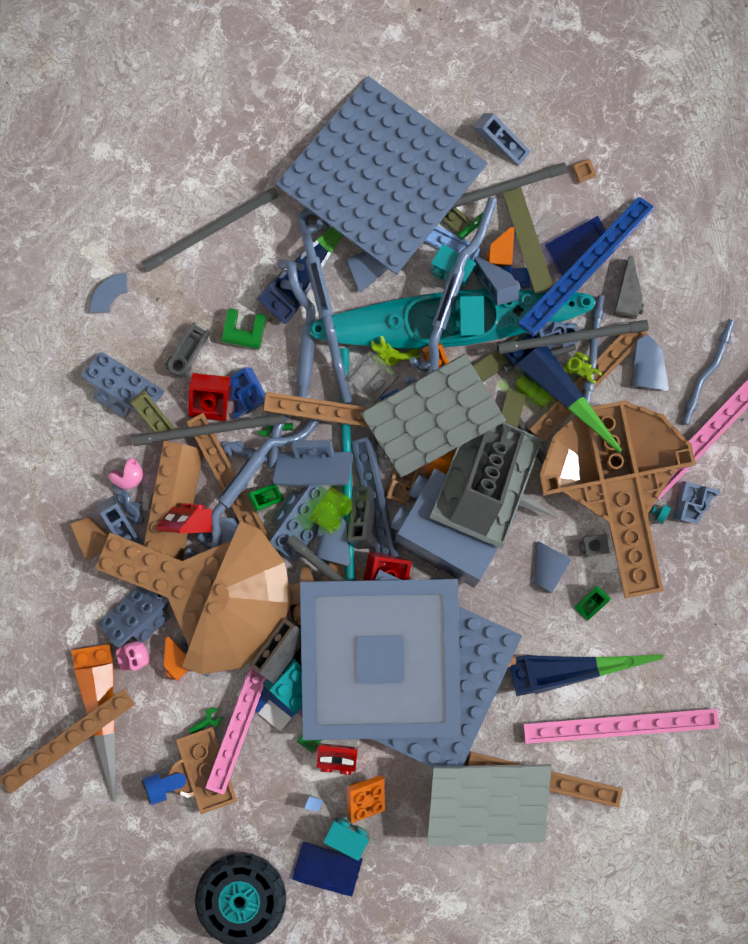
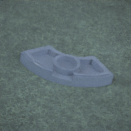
(107, 292)

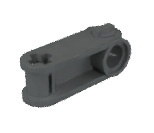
(187, 350)

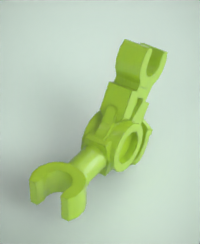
(390, 355)
(577, 366)

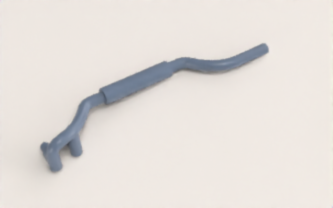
(450, 294)
(322, 298)
(307, 343)
(241, 480)

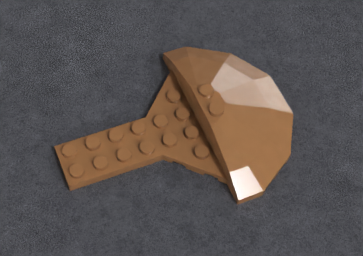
(620, 484)
(221, 598)

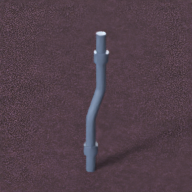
(598, 315)
(692, 404)

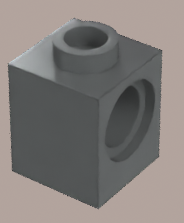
(603, 547)

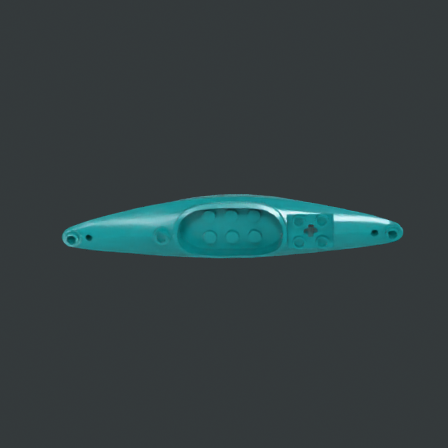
(410, 319)

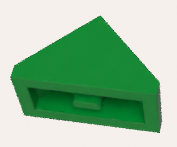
(265, 497)
(592, 602)

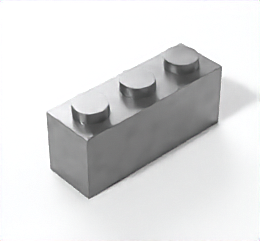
(278, 651)

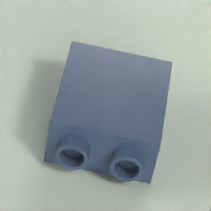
(437, 543)

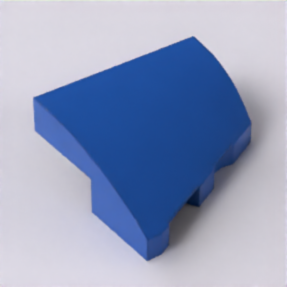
(246, 392)

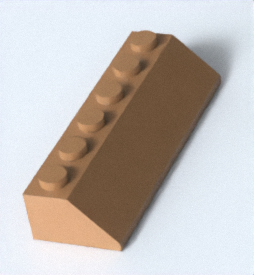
(174, 485)

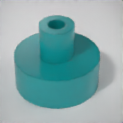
(661, 513)

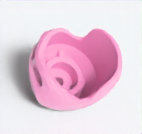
(131, 478)
(132, 656)

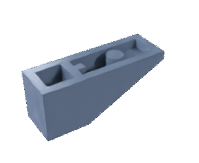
(501, 138)
(497, 282)
(117, 519)

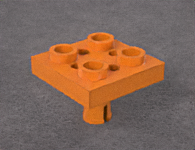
(362, 796)

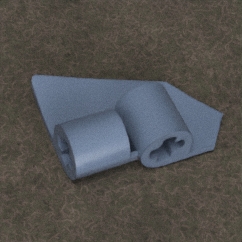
(365, 269)
(649, 365)
(334, 546)

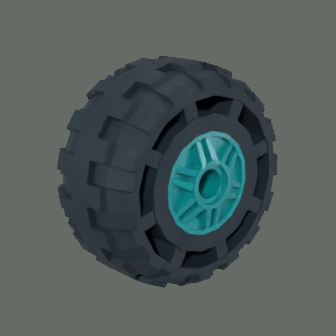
(245, 877)

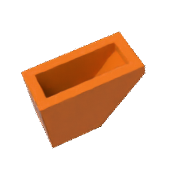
(501, 250)
(174, 660)

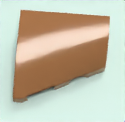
(399, 487)
(89, 537)

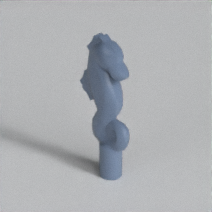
(238, 448)
(131, 507)

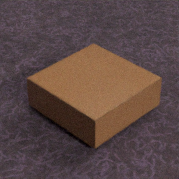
(584, 171)

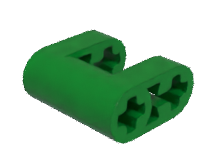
(241, 337)

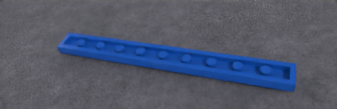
(585, 266)

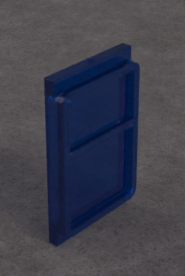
(573, 244)
(327, 869)

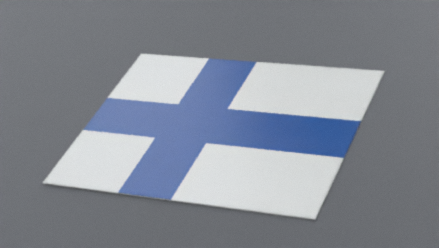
(272, 709)

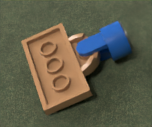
(191, 773)

